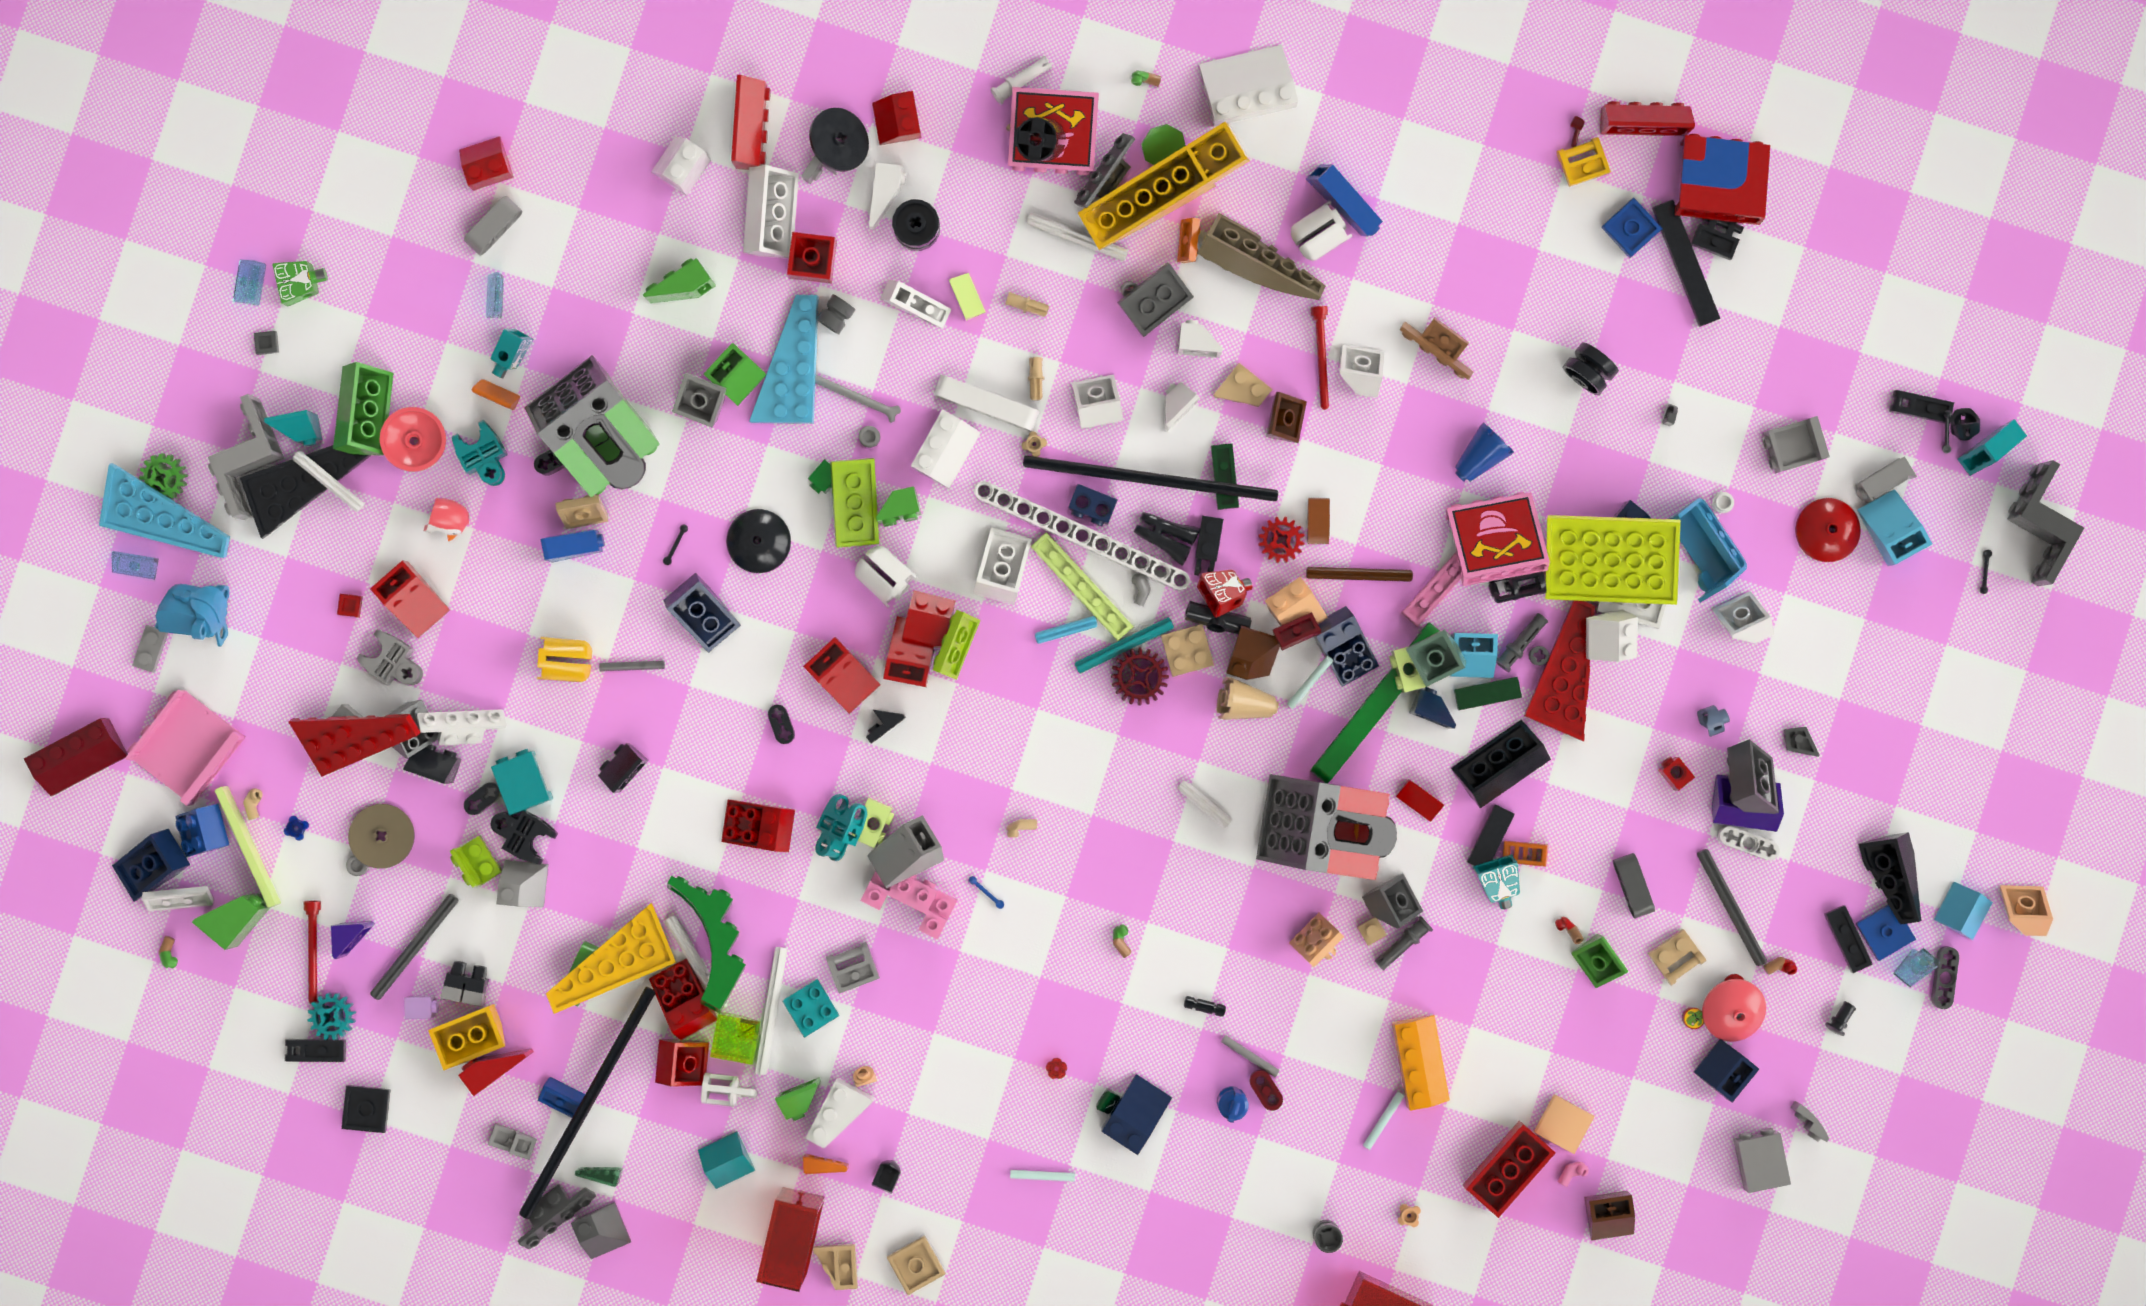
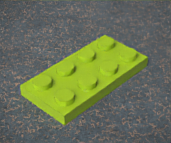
(854, 502)

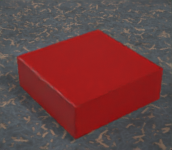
(349, 605)

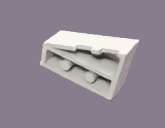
(837, 1112)

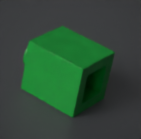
(821, 478)

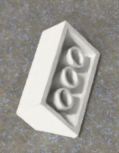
(770, 211)

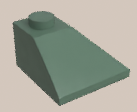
(1436, 657)

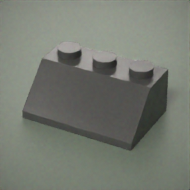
(1752, 778)

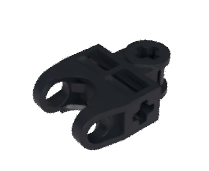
(524, 846)

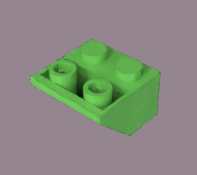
(736, 373)
(899, 506)

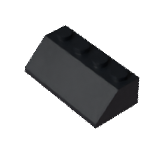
(1501, 763)

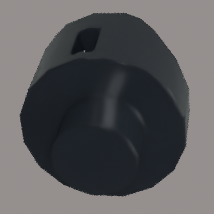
(1965, 428)

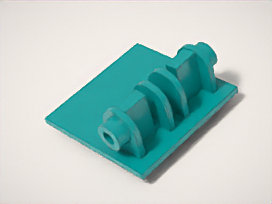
(810, 1008)

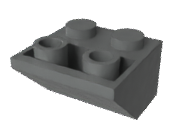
(422, 740)

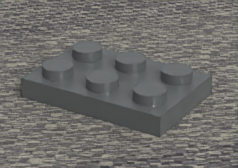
(1155, 299)

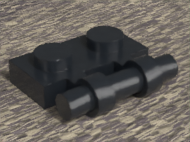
(1715, 241)

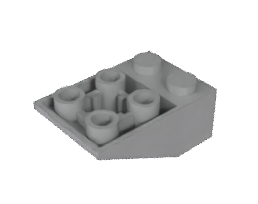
(906, 852)

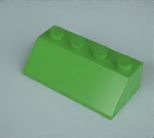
(362, 408)

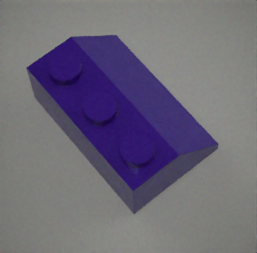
(1728, 814)

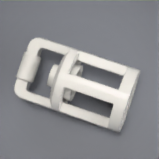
(733, 1091)

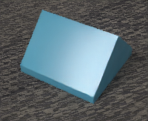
(1963, 910)

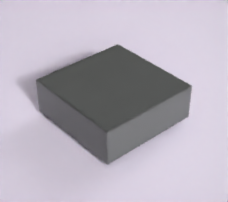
(266, 342)

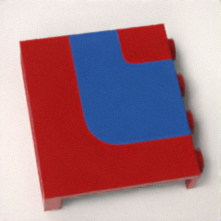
(1723, 179)

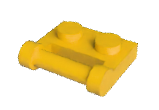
(1586, 168)

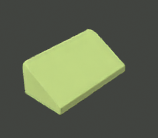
(967, 296)

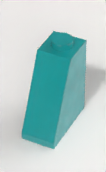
(1992, 447)

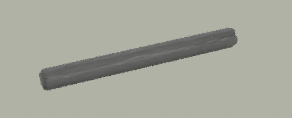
(1732, 907)
(414, 946)

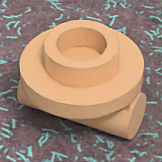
(864, 1076)

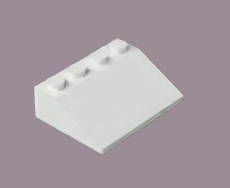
(1248, 85)

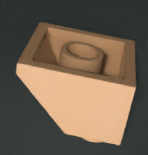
(2027, 909)

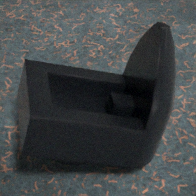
(887, 1176)

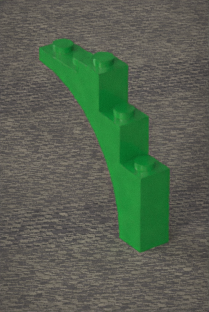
(721, 936)

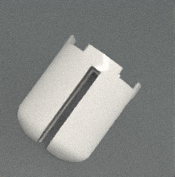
(1326, 240)
(892, 567)

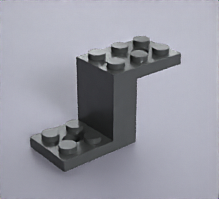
(2045, 523)

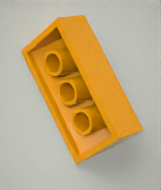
(1420, 1062)

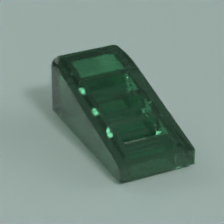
(605, 1175)

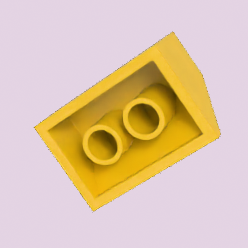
(468, 1037)

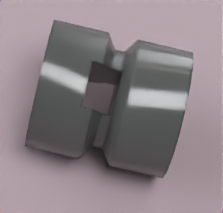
(834, 316)
(1327, 1236)

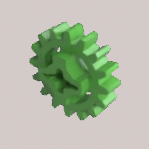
(159, 469)

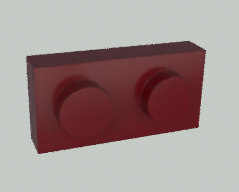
(1296, 631)

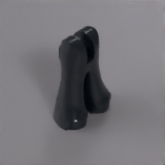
(1176, 550)

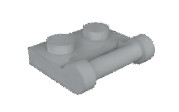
(855, 974)

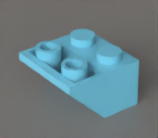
(1479, 653)

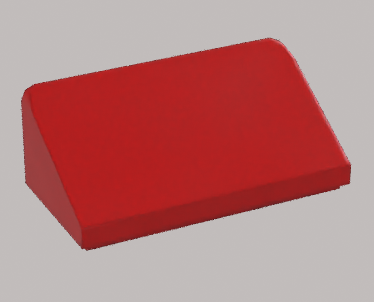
(1419, 800)

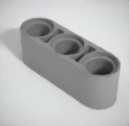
(493, 225)

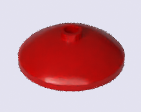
(1814, 533)

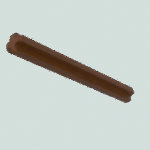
(1359, 574)

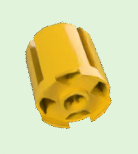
(568, 649)

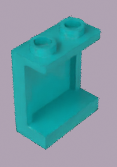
(521, 782)

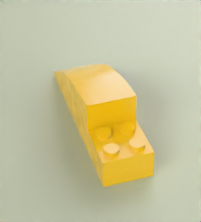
(1164, 186)

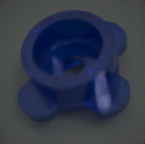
(290, 828)

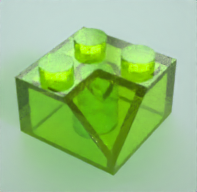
(736, 1038)

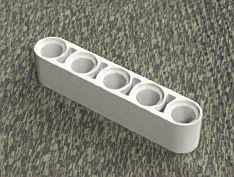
(986, 403)

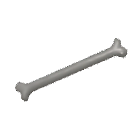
(890, 412)

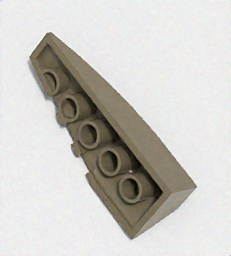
(1246, 256)

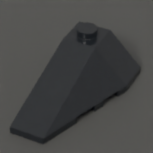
(1894, 868)

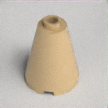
(1244, 701)

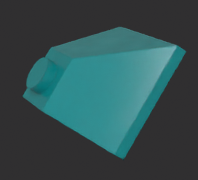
(299, 426)

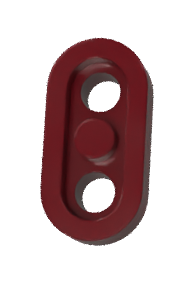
(1266, 1089)

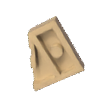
(1243, 387)

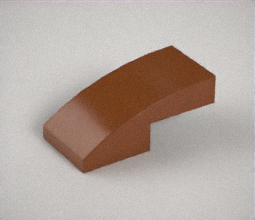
(1318, 520)

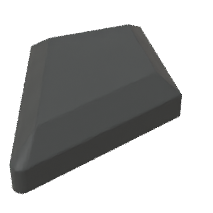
(1800, 741)

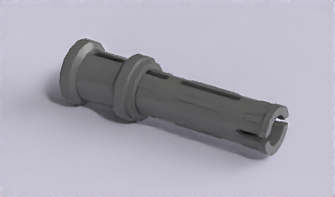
(1515, 649)
(1411, 936)

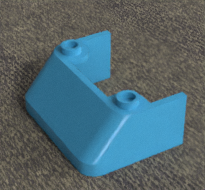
(1709, 548)

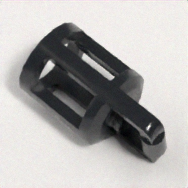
(1516, 592)

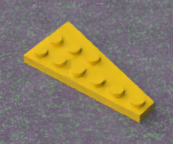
(626, 956)

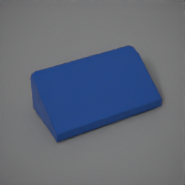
(560, 1097)

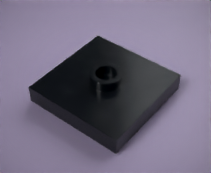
(366, 1109)

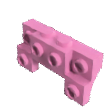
(918, 895)

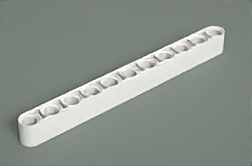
(1074, 527)

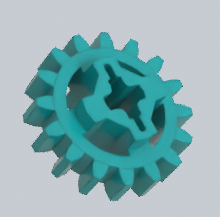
(339, 1020)

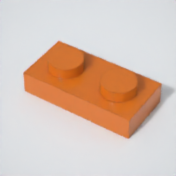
(1188, 240)

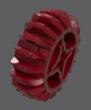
(1155, 665)

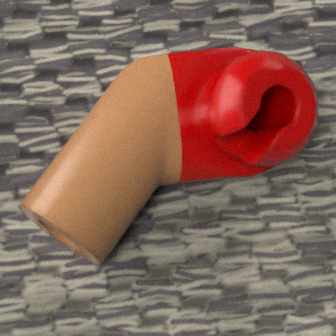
(1573, 931)
(1782, 964)

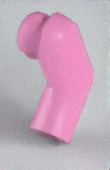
(1572, 1170)

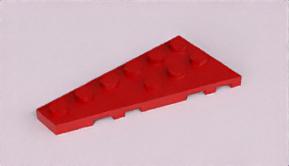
(1564, 683)
(348, 739)

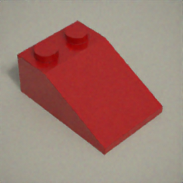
(481, 1073)

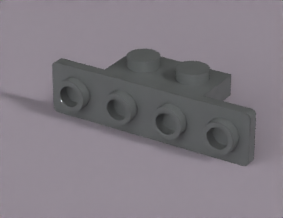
(1108, 173)
(552, 1211)

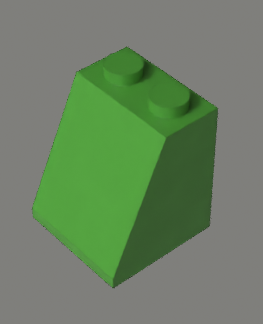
(232, 921)

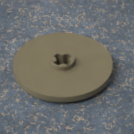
(364, 836)

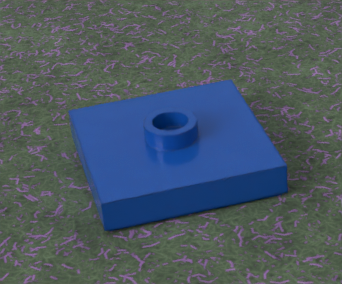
(1631, 227)
(1884, 933)

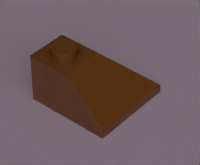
(1252, 654)

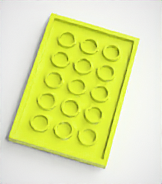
(1613, 559)

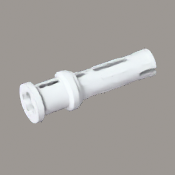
(1005, 89)

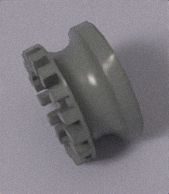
(1544, 651)

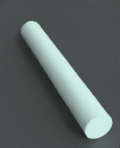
(1310, 682)
(1383, 1120)
(1042, 1175)

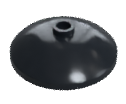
(771, 550)

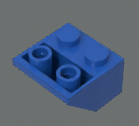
(202, 830)

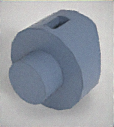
(1714, 720)

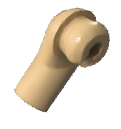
(1022, 824)

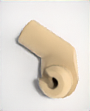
(251, 801)

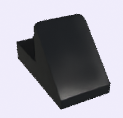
(889, 721)

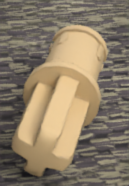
(1027, 304)
(1036, 378)

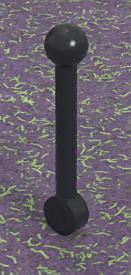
(1946, 448)
(1986, 554)
(667, 560)

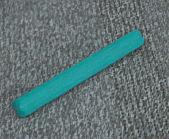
(1124, 645)

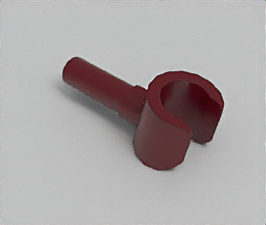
(1578, 124)

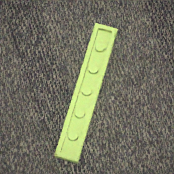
(1081, 586)
(247, 846)

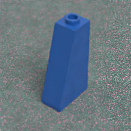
(1345, 199)

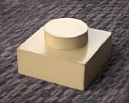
(1371, 931)

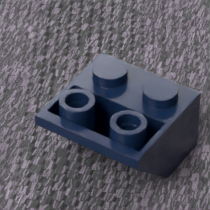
(1726, 1070)

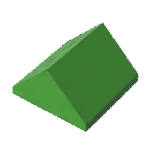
(1599, 961)

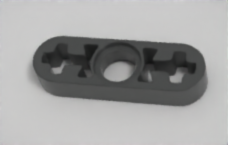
(1936, 992)

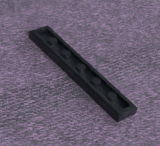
(1686, 263)

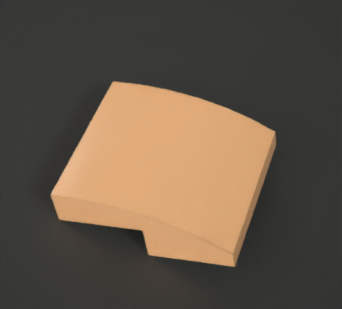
(1564, 1124)

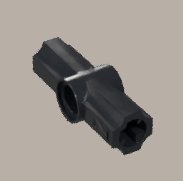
(1227, 622)

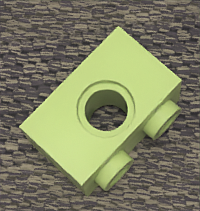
(1403, 681)
(883, 814)

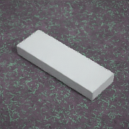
(177, 898)

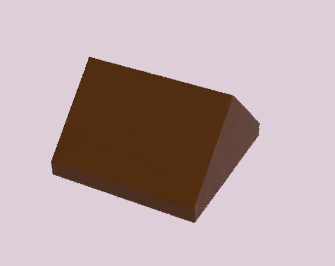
(1286, 418)

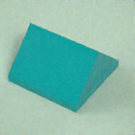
(725, 1160)

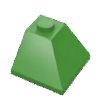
(797, 1100)

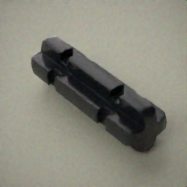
(1204, 1006)

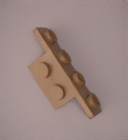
(1442, 343)

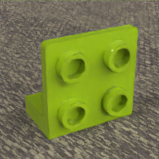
(475, 862)

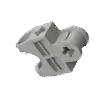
(392, 661)

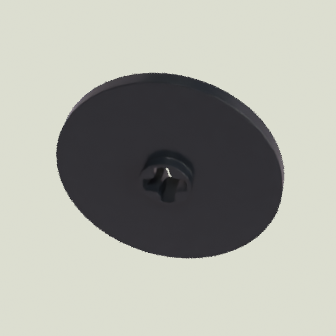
(842, 124)

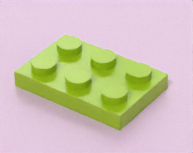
(956, 644)

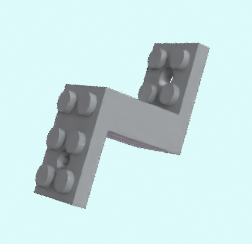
(244, 458)

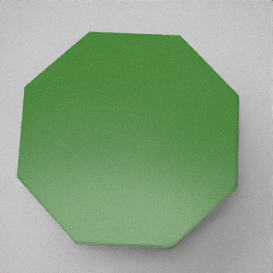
(1161, 143)

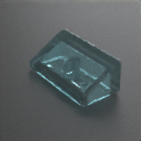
(249, 282)
(494, 298)
(134, 565)

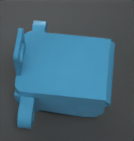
(194, 611)

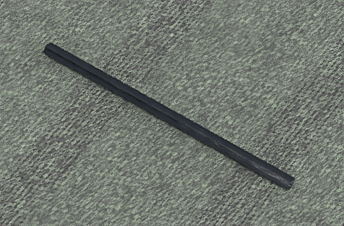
(1150, 478)
(587, 1103)

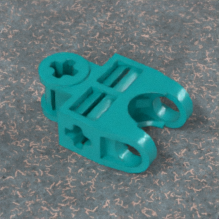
(483, 455)
(843, 819)

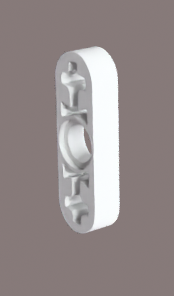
(1765, 842)

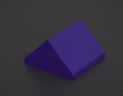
(347, 935)

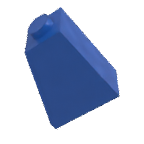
(572, 545)

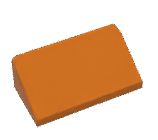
(496, 394)

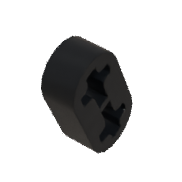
(777, 727)
(479, 794)

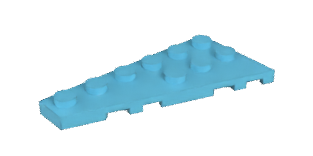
(790, 380)

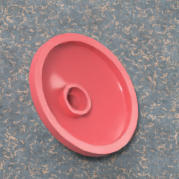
(409, 424)
(1724, 1005)

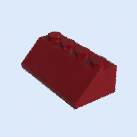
(76, 756)

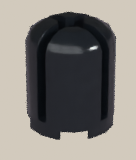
(1042, 150)

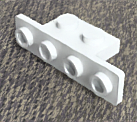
(461, 726)

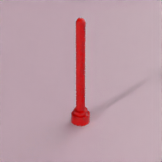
(1319, 315)
(312, 910)

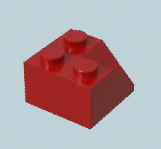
(812, 257)

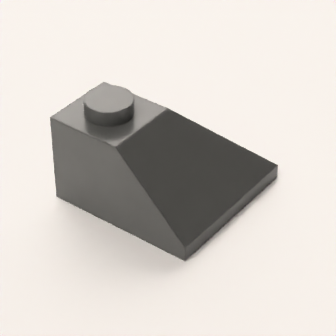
(1393, 902)
(601, 1231)

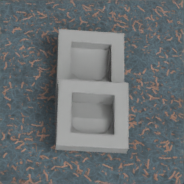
(512, 1141)

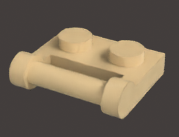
(1672, 951)

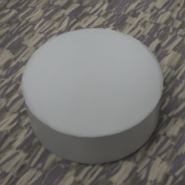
(869, 436)
(355, 867)

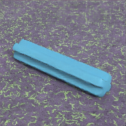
(1066, 629)

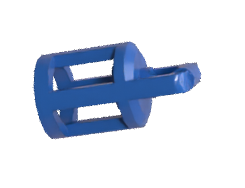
(1232, 1103)

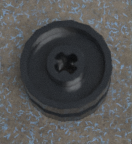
(914, 212)
(1590, 368)

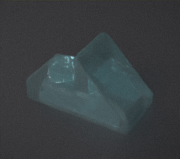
(1916, 966)

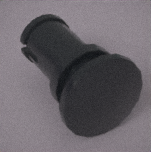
(1840, 1021)

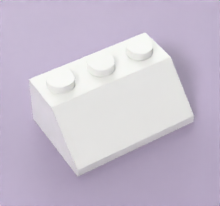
(945, 449)

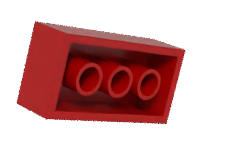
(1508, 1169)

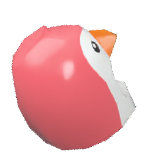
(447, 517)

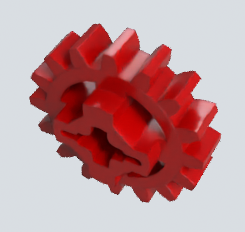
(1288, 534)

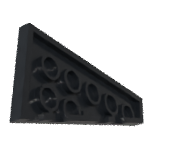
(287, 488)

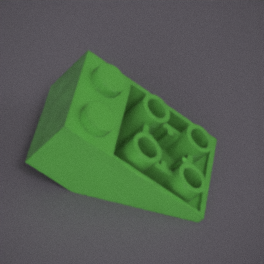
(686, 283)

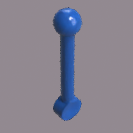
(999, 903)

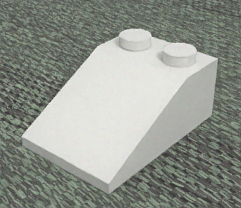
(1002, 566)

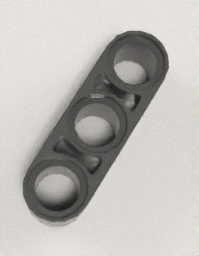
(1634, 885)

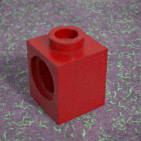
(1684, 777)

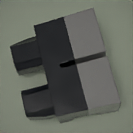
(465, 987)

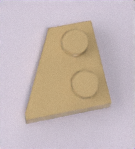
(839, 1264)

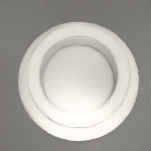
(1723, 502)

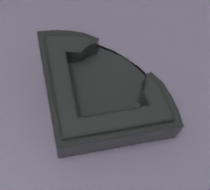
(1670, 415)

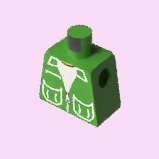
(297, 281)

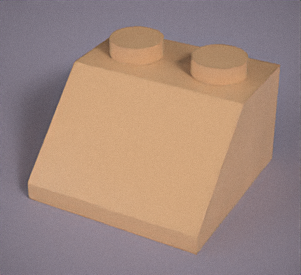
(1294, 602)

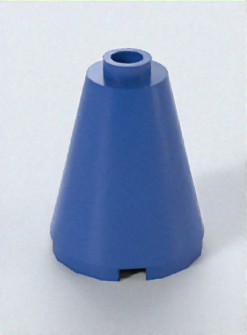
(1482, 454)

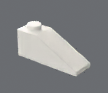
(886, 187)
(915, 303)

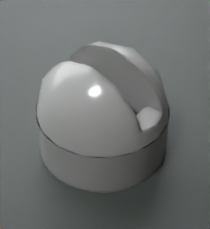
(1125, 285)

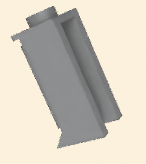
(1884, 480)

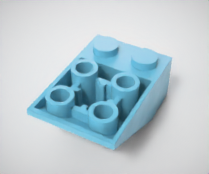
(1894, 528)

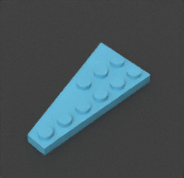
(145, 512)

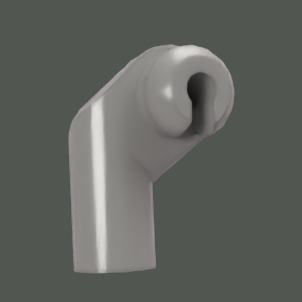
(1143, 588)

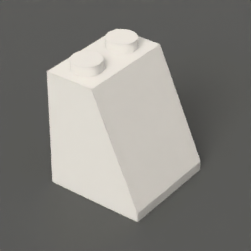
(681, 164)

